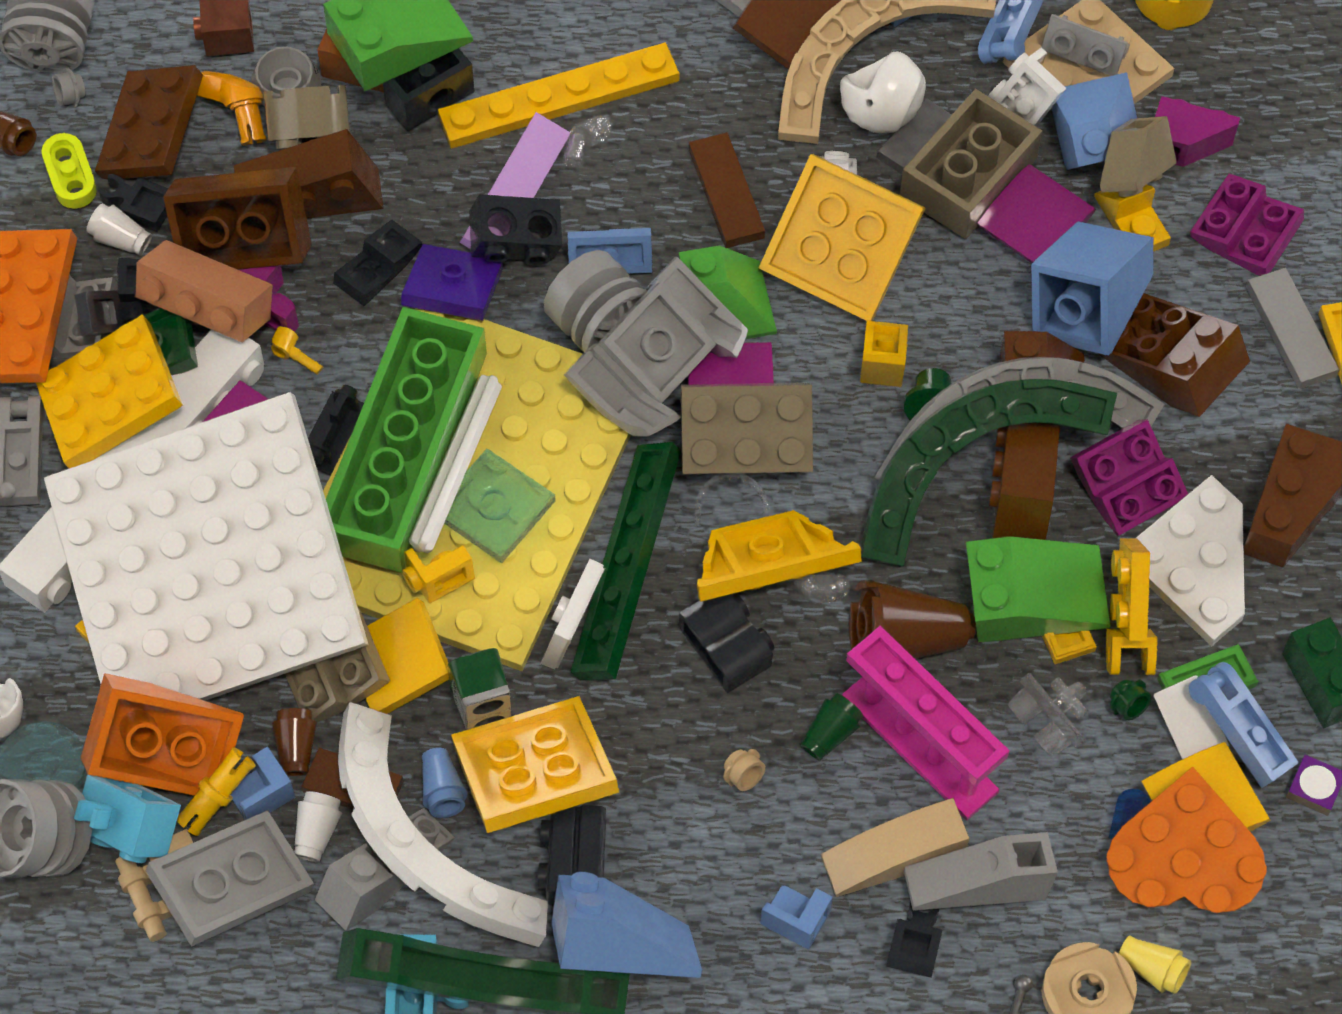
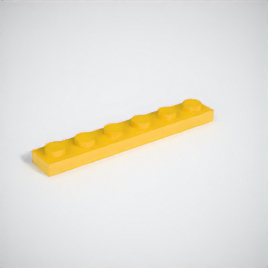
(558, 95)

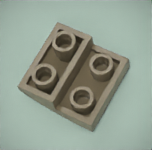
(335, 682)

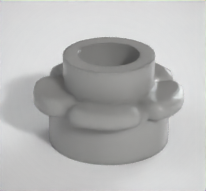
(68, 87)

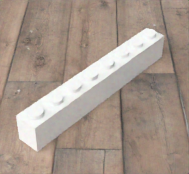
(38, 562)

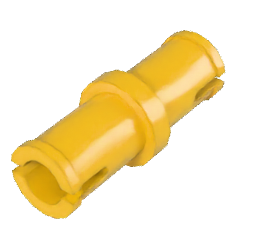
(215, 791)

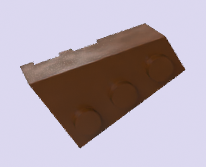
(332, 174)
(1025, 479)
(1296, 494)

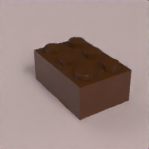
(241, 217)

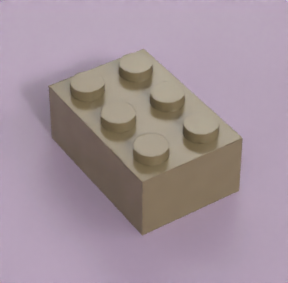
(970, 162)
(746, 428)

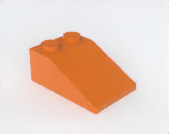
(157, 736)

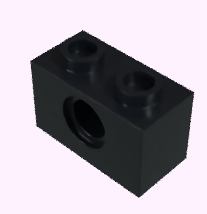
(429, 87)

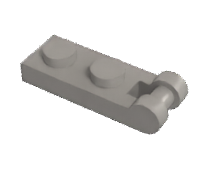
(21, 448)

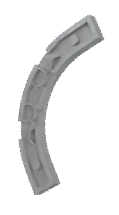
(1130, 404)

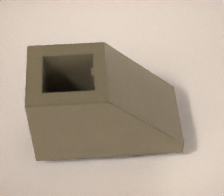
(1137, 155)

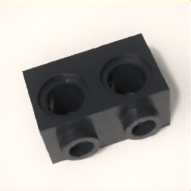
(514, 218)

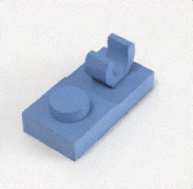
(627, 246)

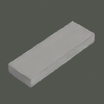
(1292, 328)

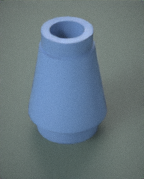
(442, 786)

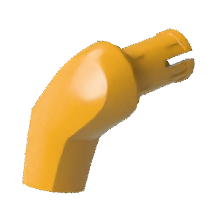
(240, 97)

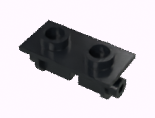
(334, 427)

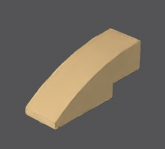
(889, 847)

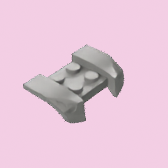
(655, 351)

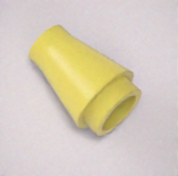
(1157, 964)

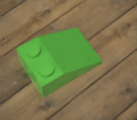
(392, 35)
(1035, 588)

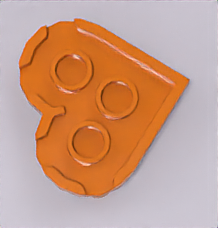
(1187, 849)

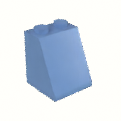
(1090, 285)

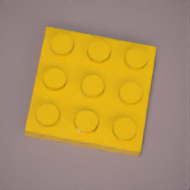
(841, 237)
(108, 393)
(534, 764)

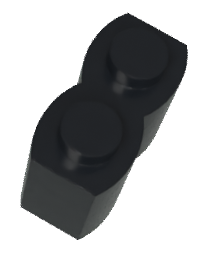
(727, 639)

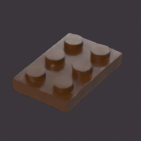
(149, 122)

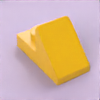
(1134, 215)
(884, 353)

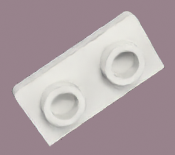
(1030, 89)

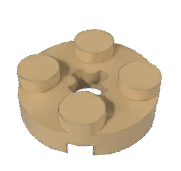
(1097, 966)

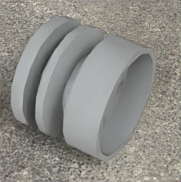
(46, 33)
(591, 297)
(40, 828)

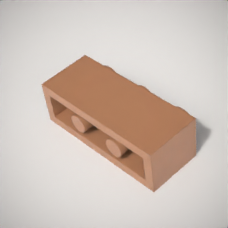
(203, 290)

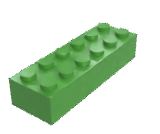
(403, 435)

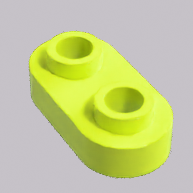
(70, 172)

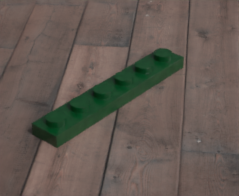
(626, 562)

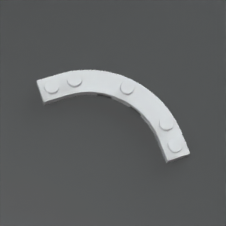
(408, 853)

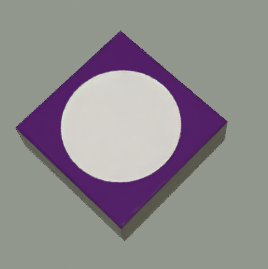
(1315, 785)

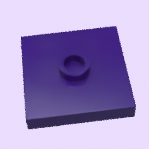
(451, 282)

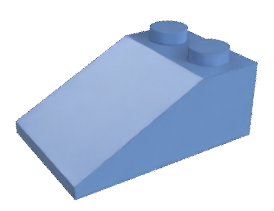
(616, 931)

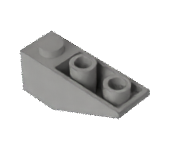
(985, 874)
(363, 882)

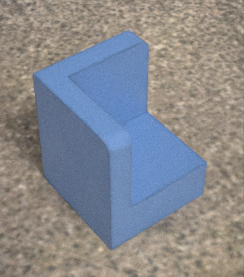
(263, 788)
(797, 915)

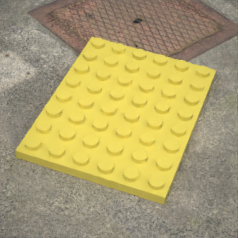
(557, 441)

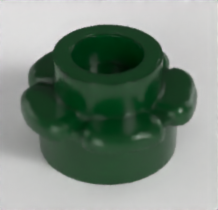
(1130, 699)

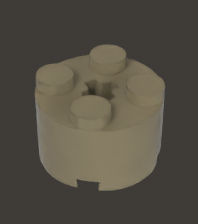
(305, 114)

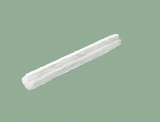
(455, 464)

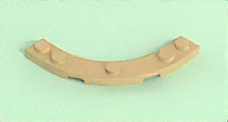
(832, 39)

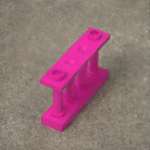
(924, 722)

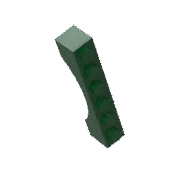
(477, 977)

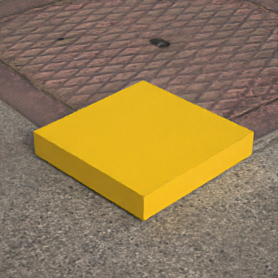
(409, 654)

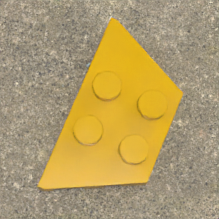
(769, 553)

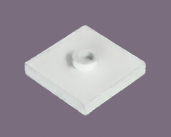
(570, 612)

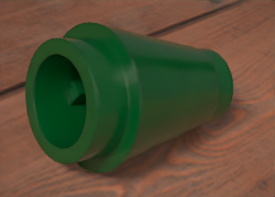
(831, 726)

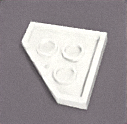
(1200, 559)

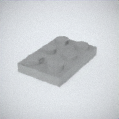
(229, 877)

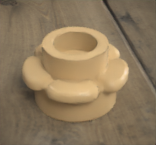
(744, 769)

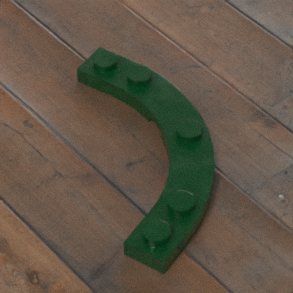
(955, 426)

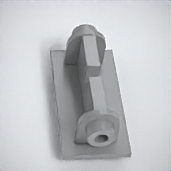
(1084, 45)

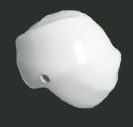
(884, 93)

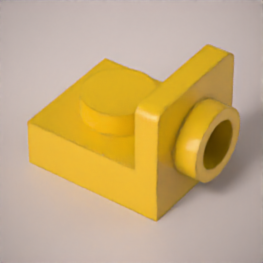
(442, 575)

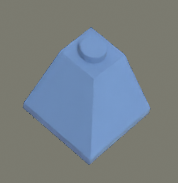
(1088, 116)

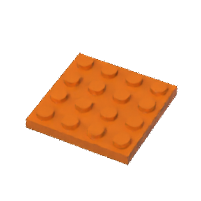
(32, 294)

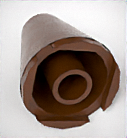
(914, 619)

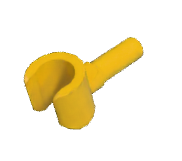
(284, 347)

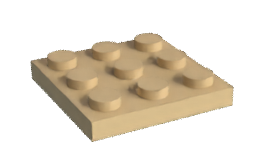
(1142, 63)

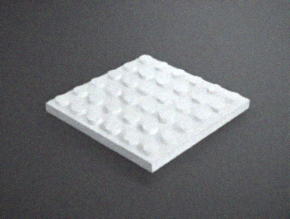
(208, 555)

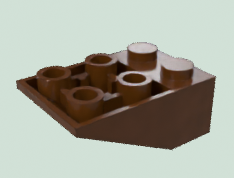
(1179, 353)

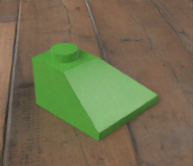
(736, 284)

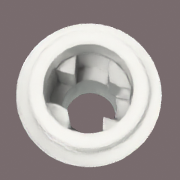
(117, 230)
(315, 824)

